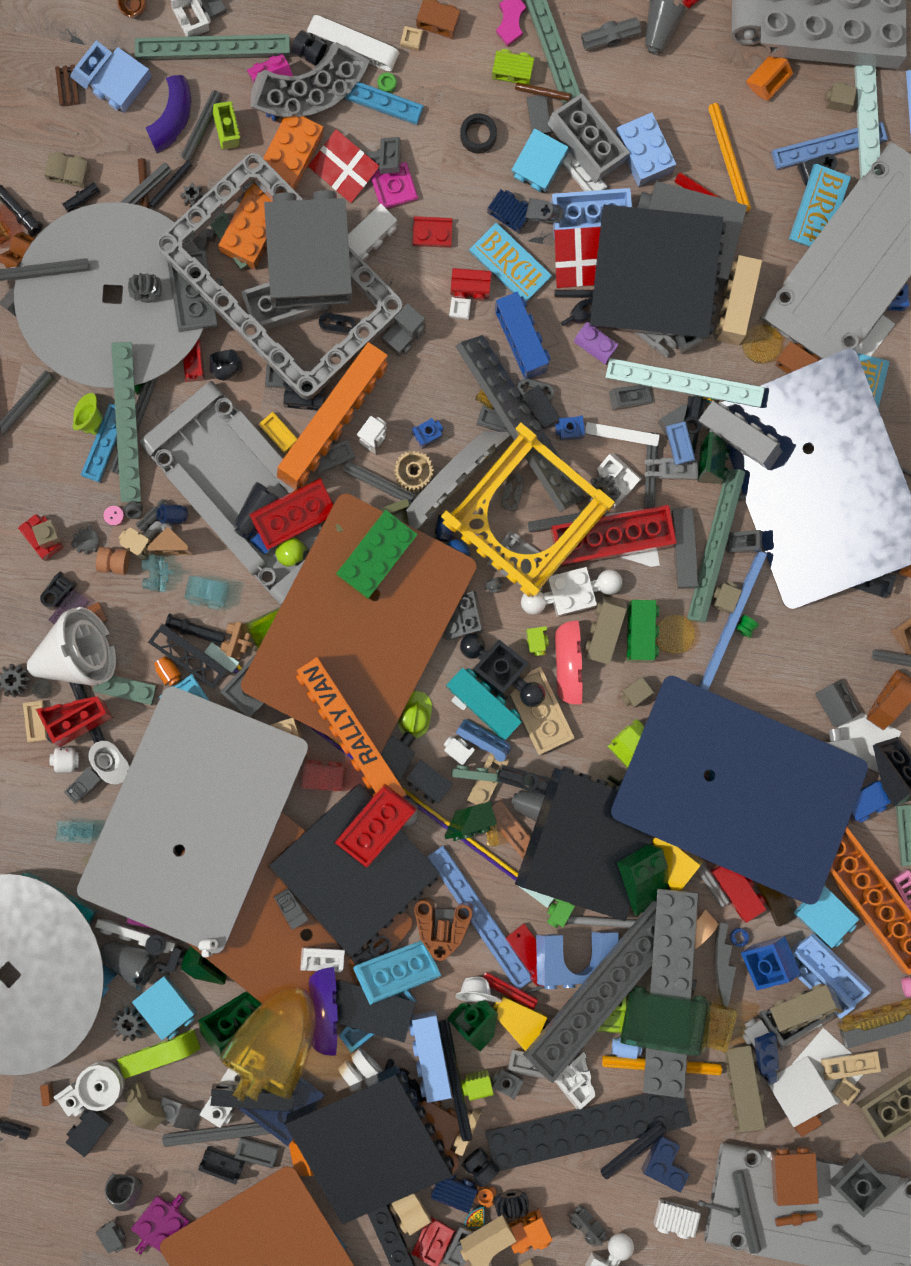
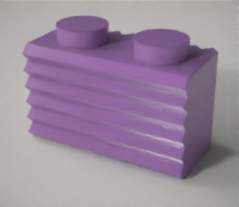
(596, 343)

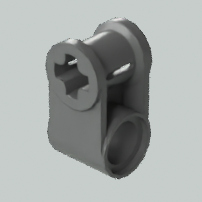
(544, 211)

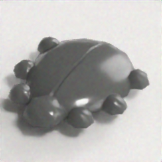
(86, 540)

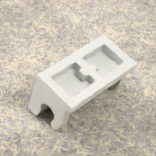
(318, 958)

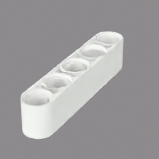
(379, 53)

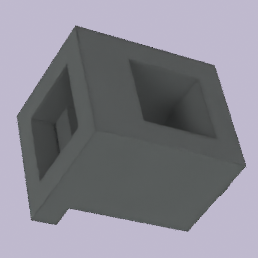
(515, 1082)
(112, 1236)

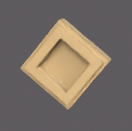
(411, 38)
(845, 1091)

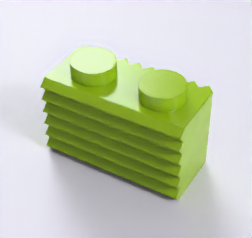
(512, 67)
(226, 125)
(477, 1085)

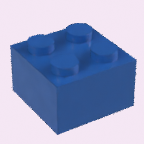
(770, 963)

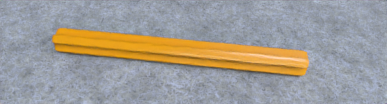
(728, 155)
(639, 1064)

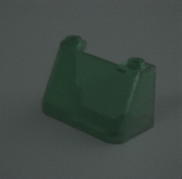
(666, 1022)

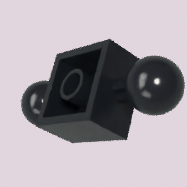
(502, 670)

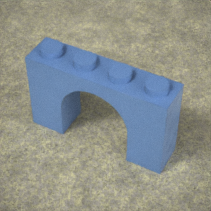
(551, 964)

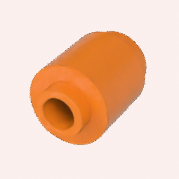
(167, 671)

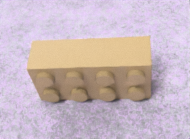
(738, 301)

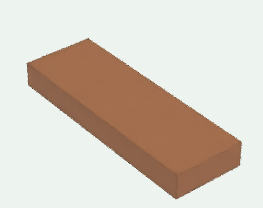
(511, 828)

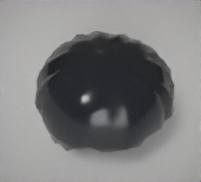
(225, 365)

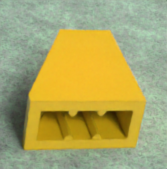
(680, 864)
(520, 1021)

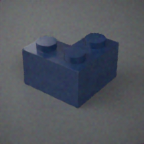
(660, 1164)

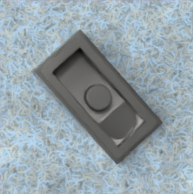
(630, 397)

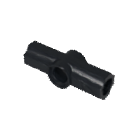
(693, 413)
(515, 777)

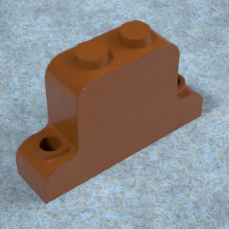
(445, 1124)

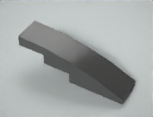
(685, 548)
(723, 971)

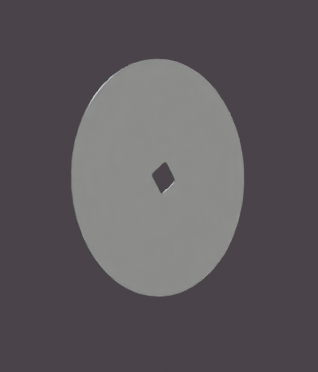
(65, 311)
(60, 978)

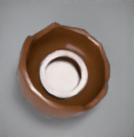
(132, 8)

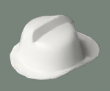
(108, 762)
(475, 990)

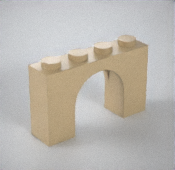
(487, 1242)

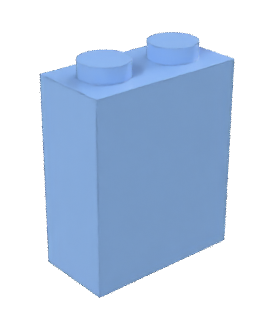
(120, 80)

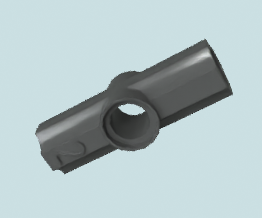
(611, 34)

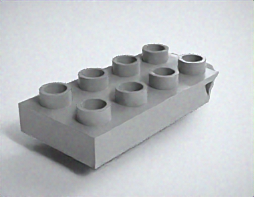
(825, 30)

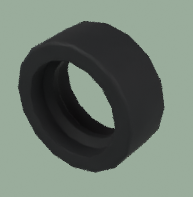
(478, 118)

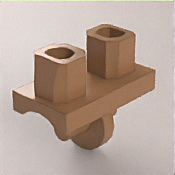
(239, 640)

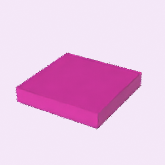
(394, 188)

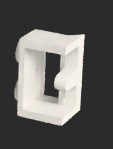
(203, 17)
(372, 433)

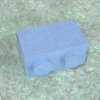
(90, 64)

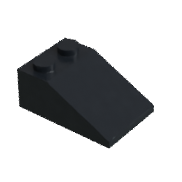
(894, 769)

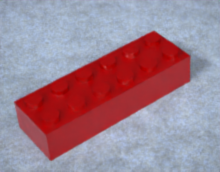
(621, 535)

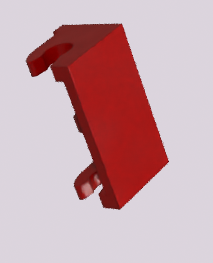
(194, 364)

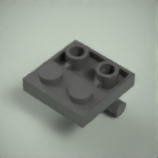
(466, 618)

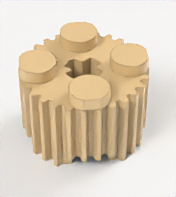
(402, 472)

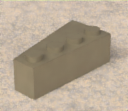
(744, 1090)

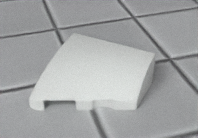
(624, 476)
(577, 1082)

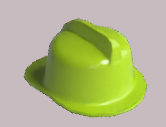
(87, 415)
(416, 715)

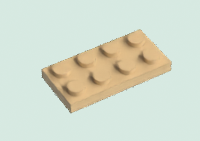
(546, 722)

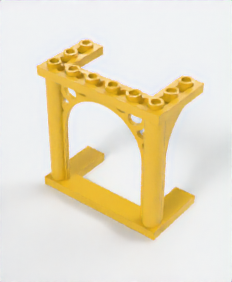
(463, 515)

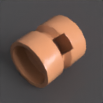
(115, 561)

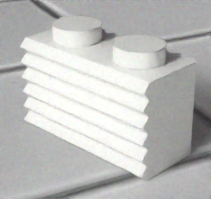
(677, 1219)

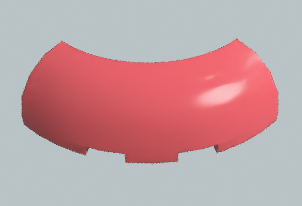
(569, 662)

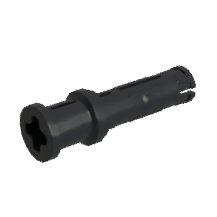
(23, 216)
(185, 627)

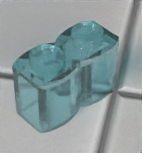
(207, 592)

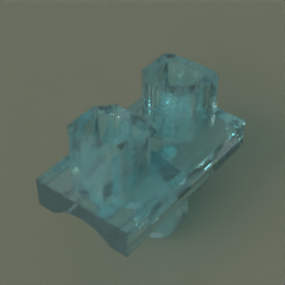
(158, 573)
(74, 832)

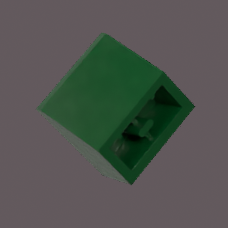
(471, 821)

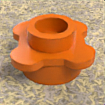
(486, 1201)

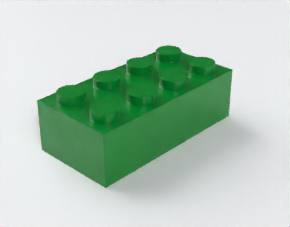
(376, 554)

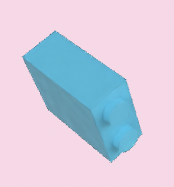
(539, 161)
(827, 918)
(165, 1008)

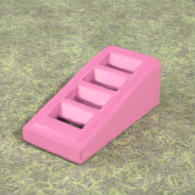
(906, 874)

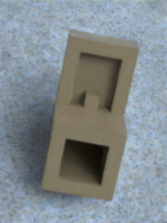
(141, 1110)

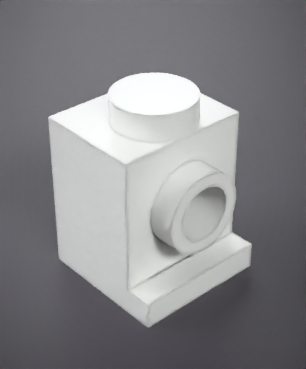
(457, 749)
(69, 1093)

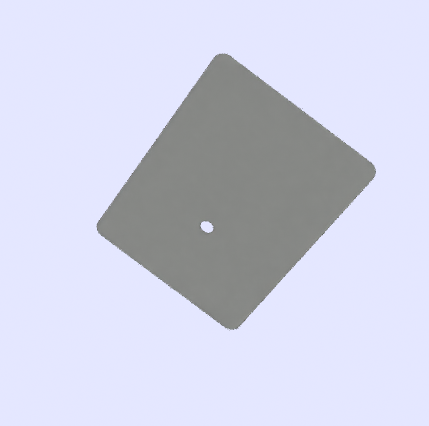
(198, 783)

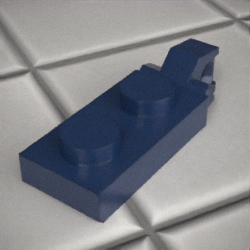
(767, 1056)

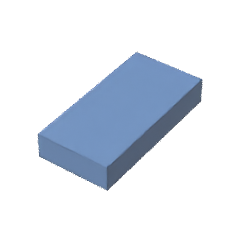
(680, 443)

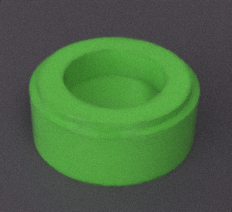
(387, 82)

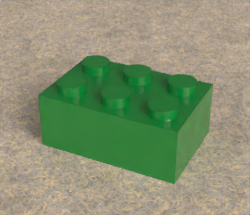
(642, 631)

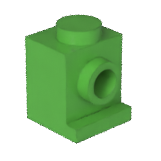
(559, 913)

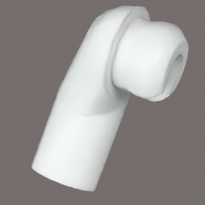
(207, 944)

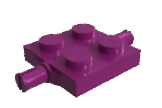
(159, 1222)

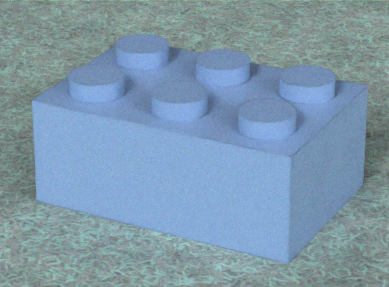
(648, 150)

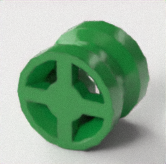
(746, 626)

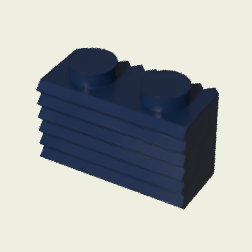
(509, 210)
(455, 1193)

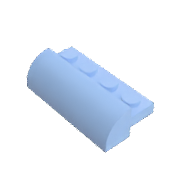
(821, 965)

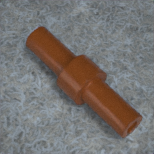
(795, 1219)

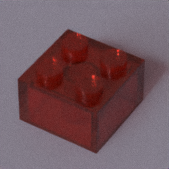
(323, 777)

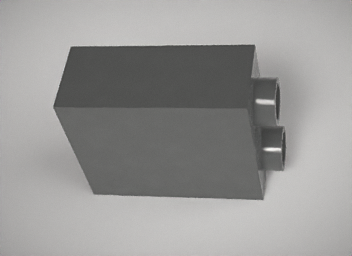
(678, 199)
(308, 250)

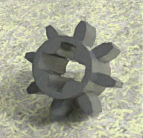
(188, 193)

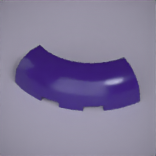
(175, 116)
(322, 991)

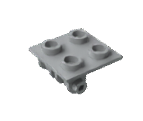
(515, 544)

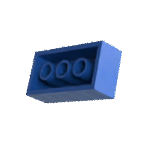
(521, 335)

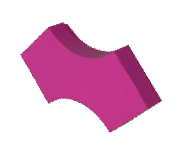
(509, 29)

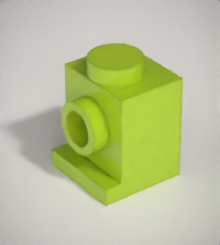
(537, 641)

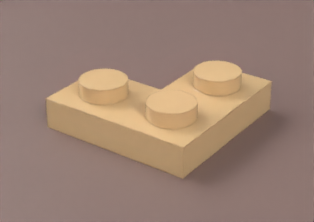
(473, 1119)

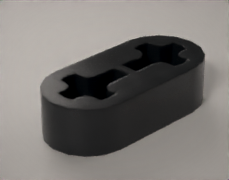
(338, 319)

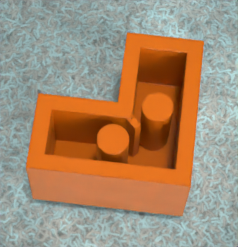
(530, 1231)

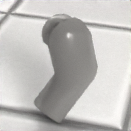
(155, 528)

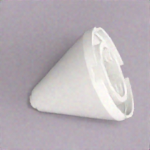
(75, 650)

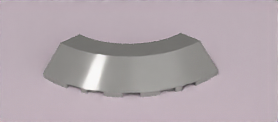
(312, 91)
(454, 476)

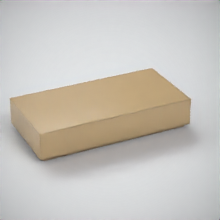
(34, 727)

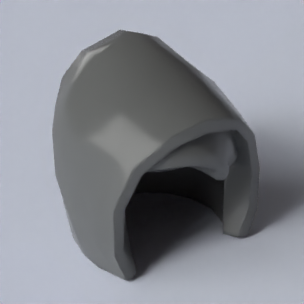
(123, 1191)

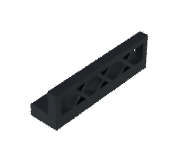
(192, 650)
(222, 1097)

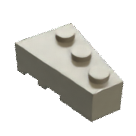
(606, 629)
(805, 1008)

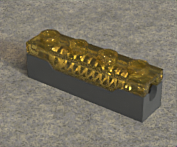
(875, 1025)

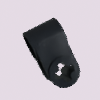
(806, 167)
(57, 589)

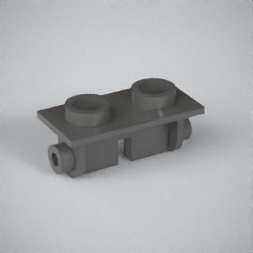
(593, 1232)

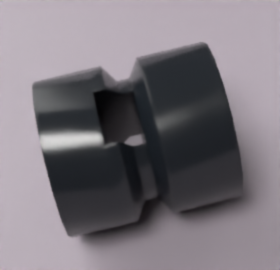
(307, 47)
(486, 1171)

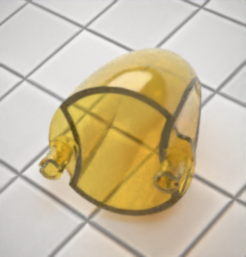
(272, 1045)

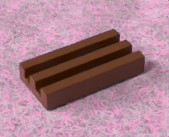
(65, 70)

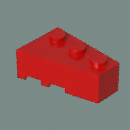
(73, 719)

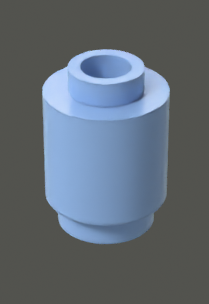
(624, 1050)

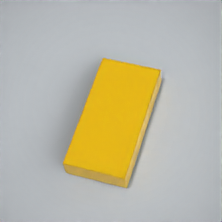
(278, 432)

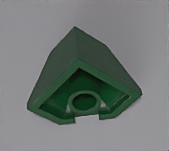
(201, 968)
(475, 1022)

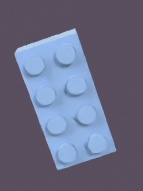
(586, 207)
(431, 1057)

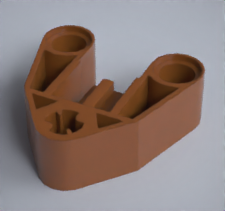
(891, 700)
(426, 928)

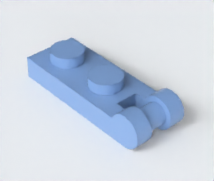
(484, 740)

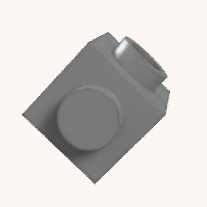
(753, 1029)

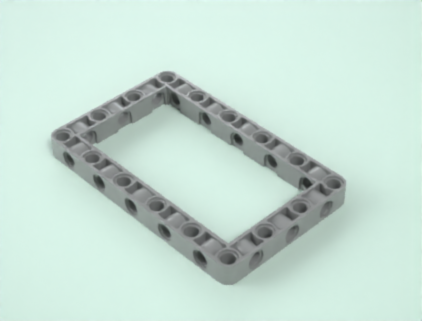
(211, 207)

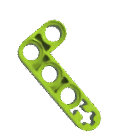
(159, 1054)

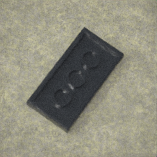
(385, 1018)

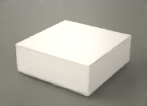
(460, 308)

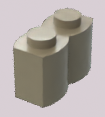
(66, 169)

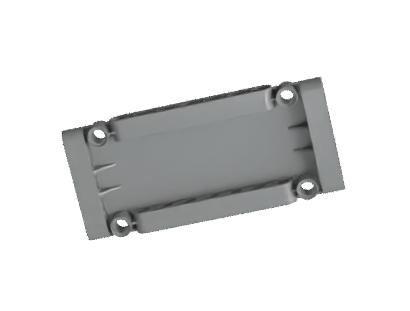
(852, 264)
(215, 466)
(883, 1230)

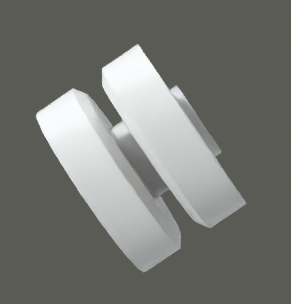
(363, 1067)
(88, 1088)

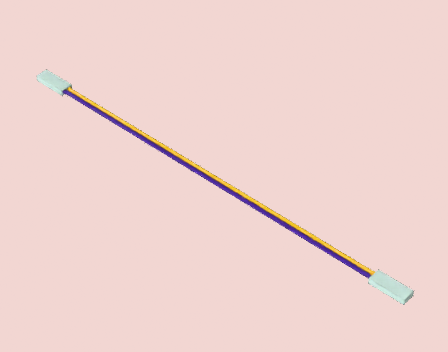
(231, 665)

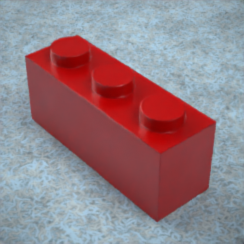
(740, 893)

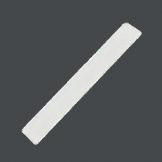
(622, 434)

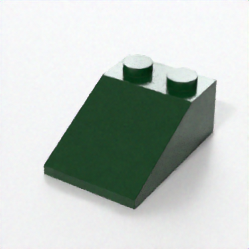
(712, 459)
(643, 875)
(223, 1022)

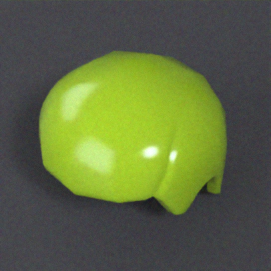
(290, 552)

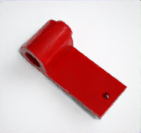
(525, 947)

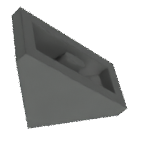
(673, 417)
(745, 542)

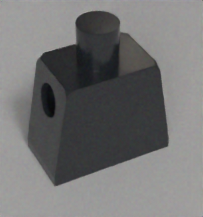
(398, 754)

